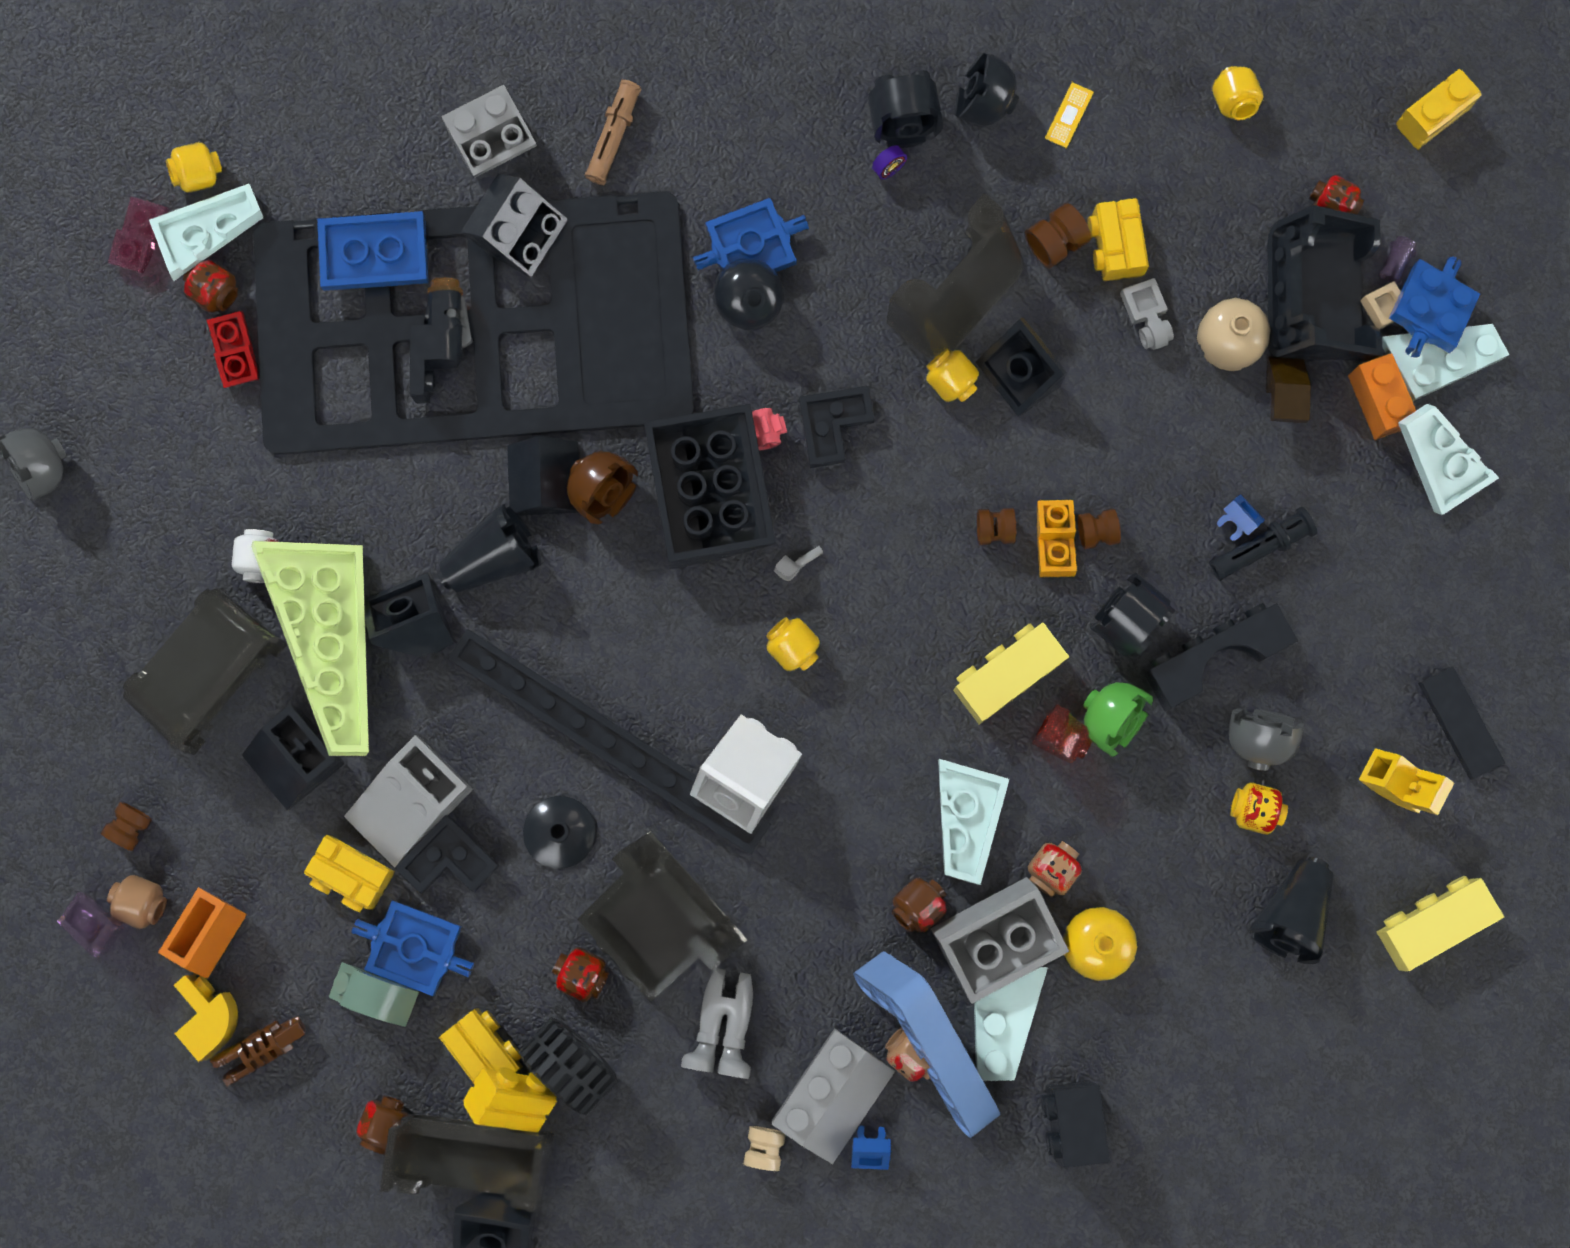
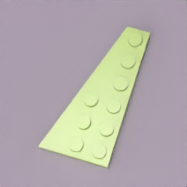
(322, 616)

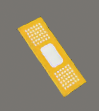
(1069, 115)

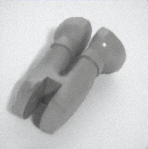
(738, 1018)

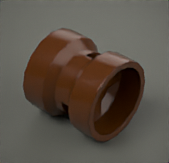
(1004, 526)
(1103, 529)
(125, 828)

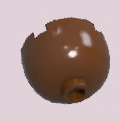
(600, 485)

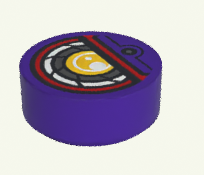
(889, 162)

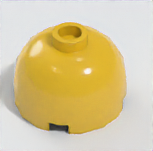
(1100, 943)

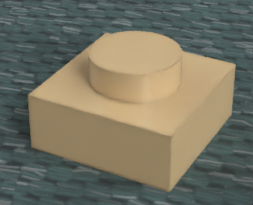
(1381, 303)

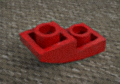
(233, 349)

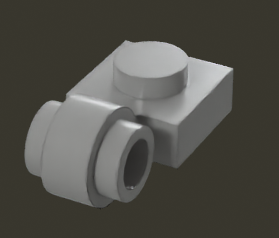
(1145, 304)

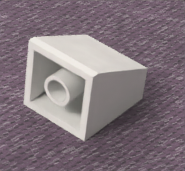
(745, 773)

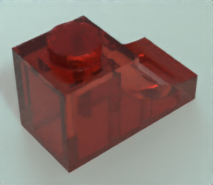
(1063, 735)

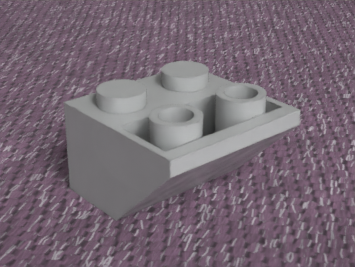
(488, 131)

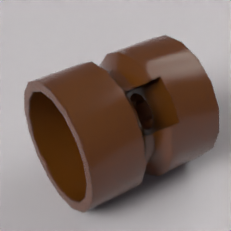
(1061, 233)

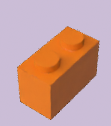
(1382, 395)
(202, 933)

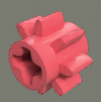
(768, 428)

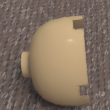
(1234, 334)

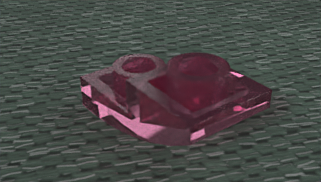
(136, 241)

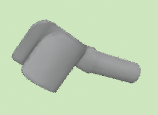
(788, 569)

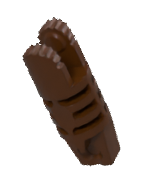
(259, 1048)

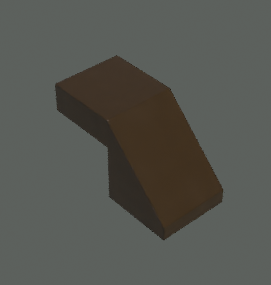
(1289, 388)

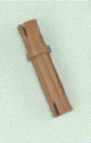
(617, 120)

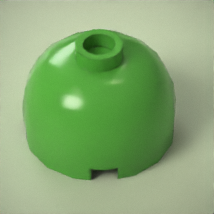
(1115, 715)

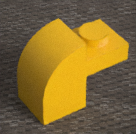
(1404, 783)
(214, 1019)

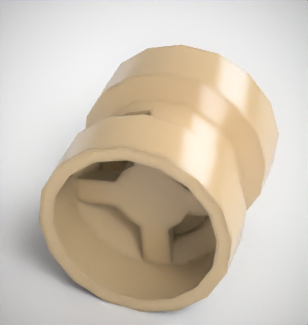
(768, 1140)

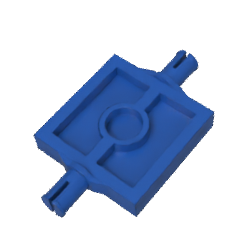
(751, 234)
(1434, 306)
(413, 948)

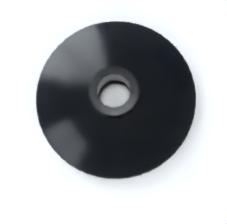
(578, 836)

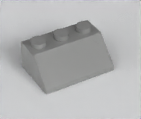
(999, 939)
(832, 1096)

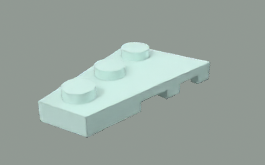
(204, 227)
(1437, 368)
(1443, 460)
(969, 818)
(1004, 1024)

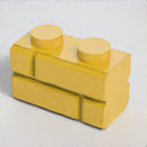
(1438, 109)
(1119, 240)
(348, 873)
(479, 1046)
(509, 1100)

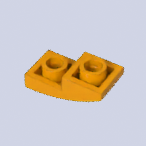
(1056, 538)

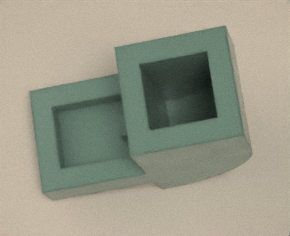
(373, 995)

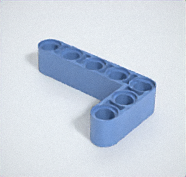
(932, 1037)

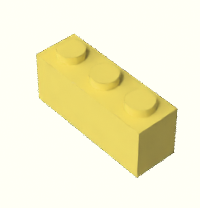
(1009, 671)
(1439, 923)

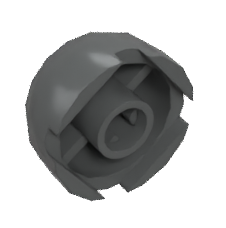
(33, 461)
(1264, 737)

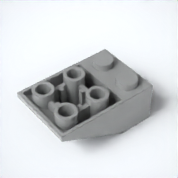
(407, 800)

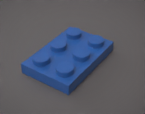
(372, 251)

